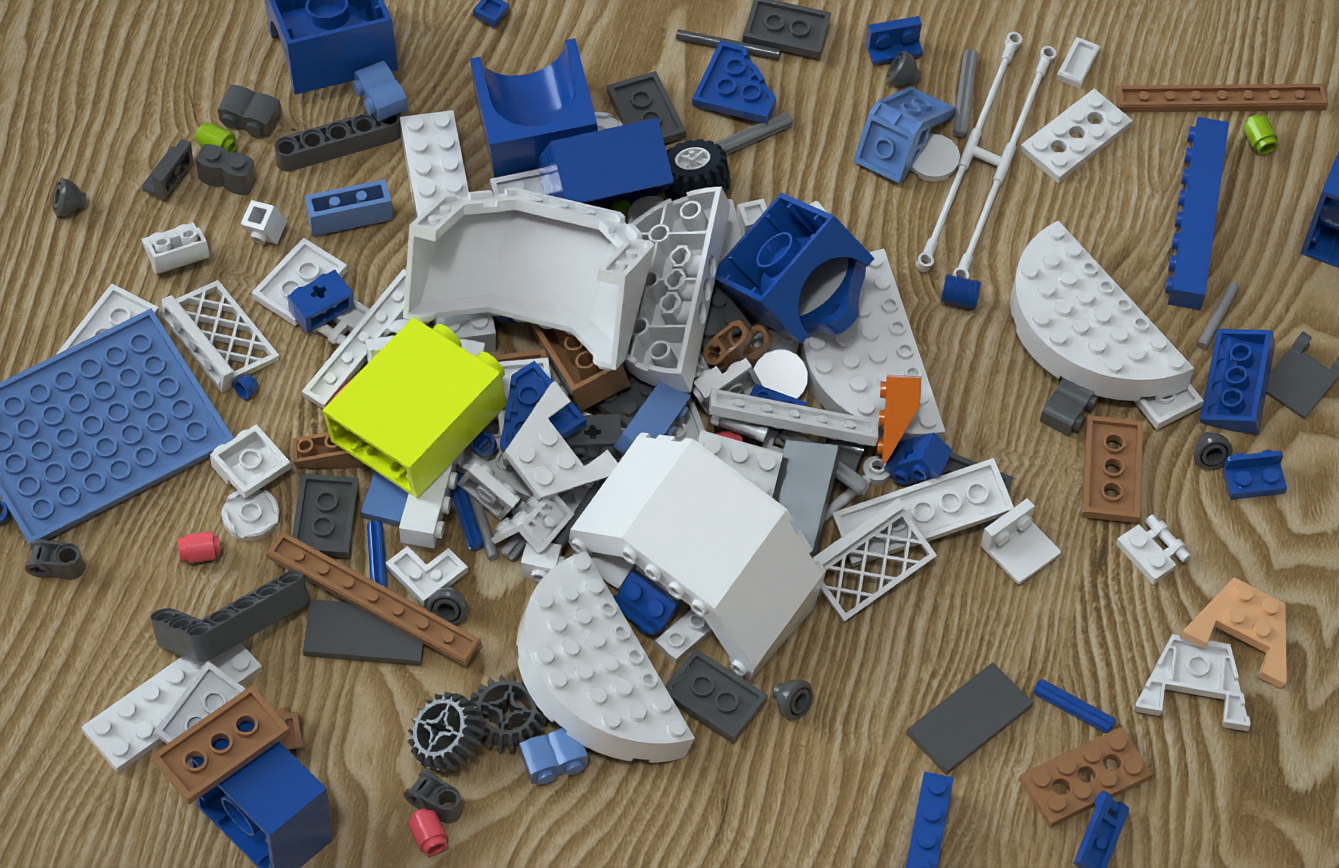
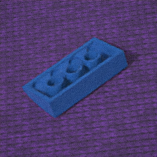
(1238, 380)

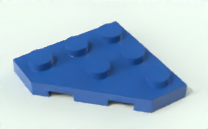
(734, 85)
(525, 391)

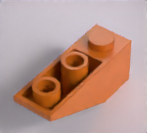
(901, 403)

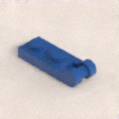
(1101, 832)

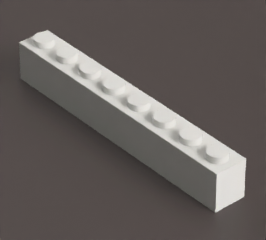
(423, 516)

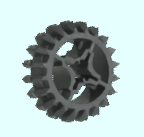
(527, 720)
(431, 737)

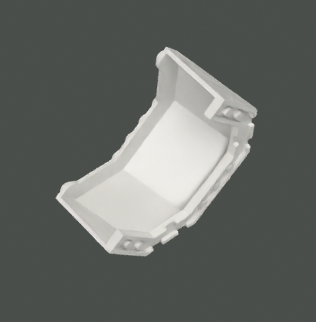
(530, 262)
(708, 542)

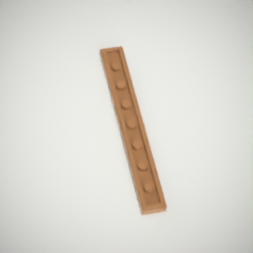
(1221, 97)
(374, 598)

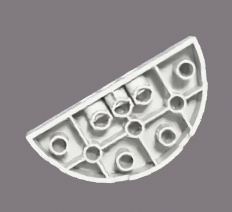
(677, 286)
(1087, 326)
(849, 366)
(592, 670)

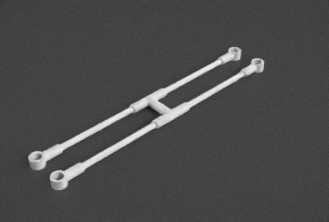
(972, 150)

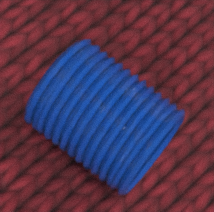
(960, 291)

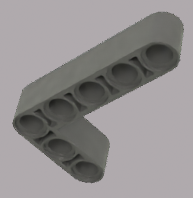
(335, 140)
(233, 623)

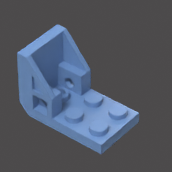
(898, 131)

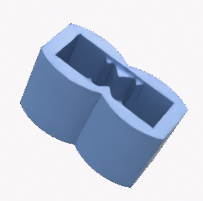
(380, 91)
(551, 756)

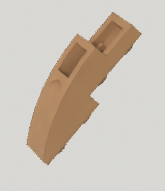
(321, 453)

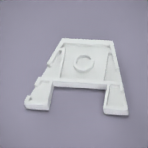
(545, 458)
(1198, 672)

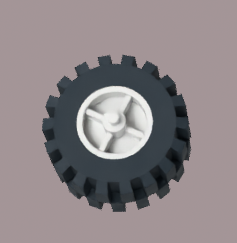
(696, 167)

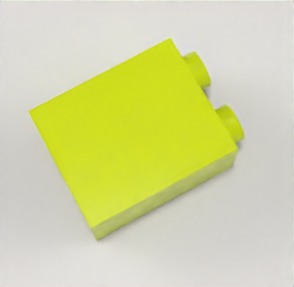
(416, 405)

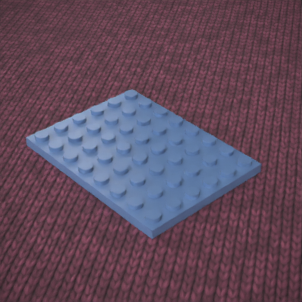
(100, 426)

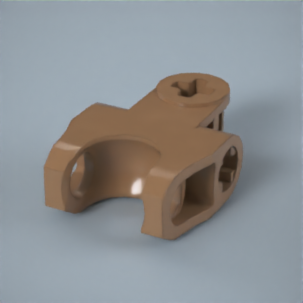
(726, 349)

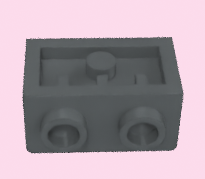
(169, 170)

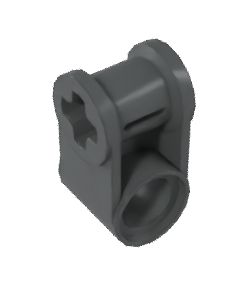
(49, 560)
(431, 793)

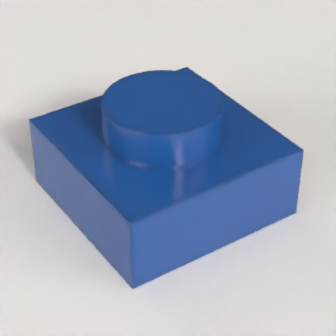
(491, 11)

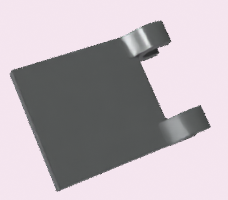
(1300, 380)

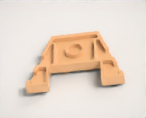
(1251, 618)

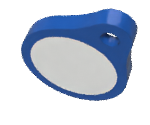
(831, 296)

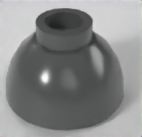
(903, 70)
(67, 198)
(1212, 450)
(448, 604)
(793, 698)

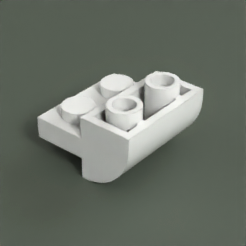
(175, 248)

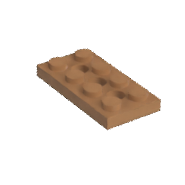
(1097, 478)
(1088, 758)
(220, 764)

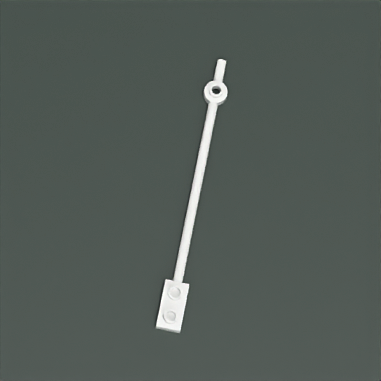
(693, 629)

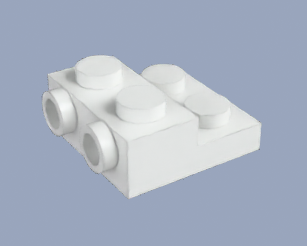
(738, 379)
(249, 461)
(488, 490)

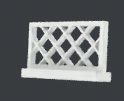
(197, 341)
(861, 535)

